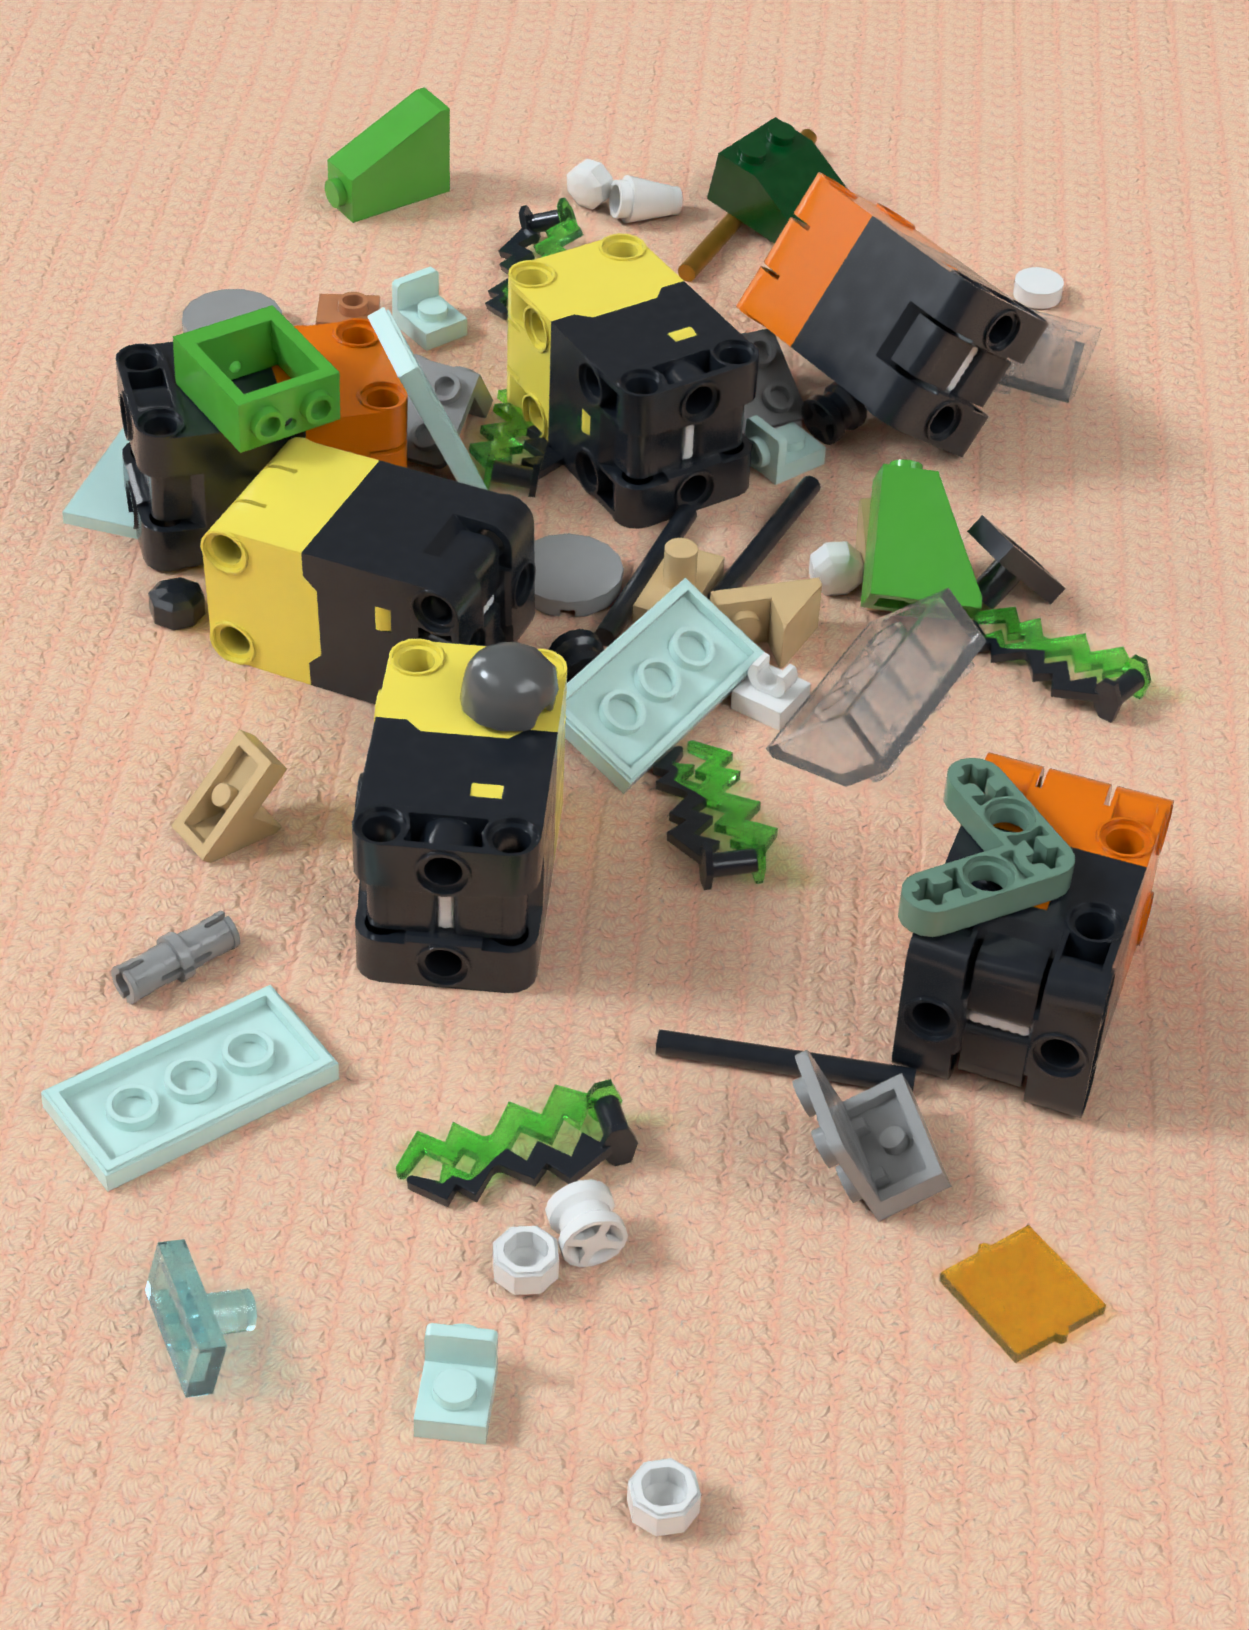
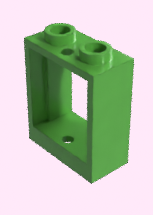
(246, 344)

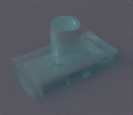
(193, 1319)

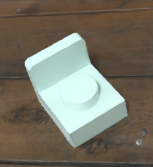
(423, 312)
(782, 451)
(457, 1383)

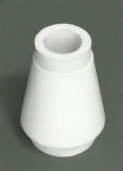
(642, 199)

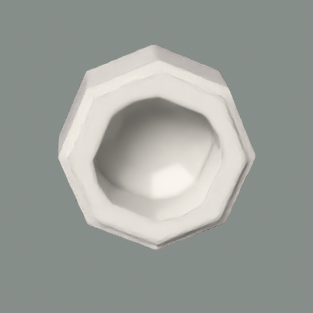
(589, 184)
(838, 567)
(525, 1260)
(663, 1497)

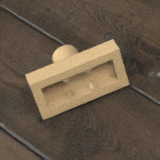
(680, 561)

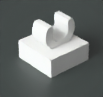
(770, 693)

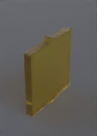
(1022, 1293)

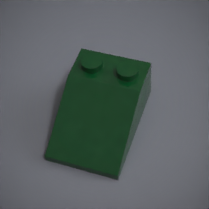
(767, 176)

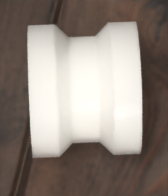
(586, 1223)

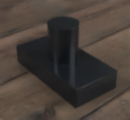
(1010, 567)

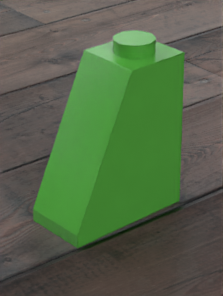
(393, 160)
(914, 542)

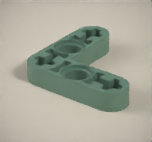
(943, 896)

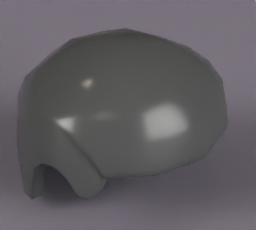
(508, 686)

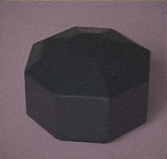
(176, 603)

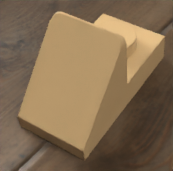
(774, 613)
(228, 803)

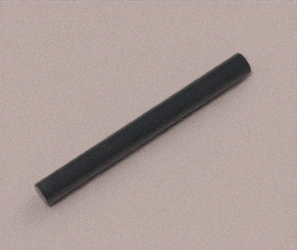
(769, 535)
(622, 609)
(775, 1059)

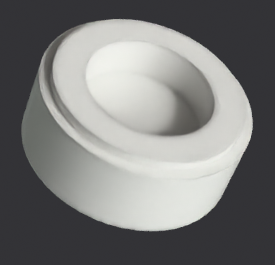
(1038, 288)

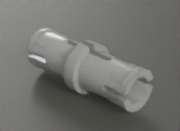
(175, 957)

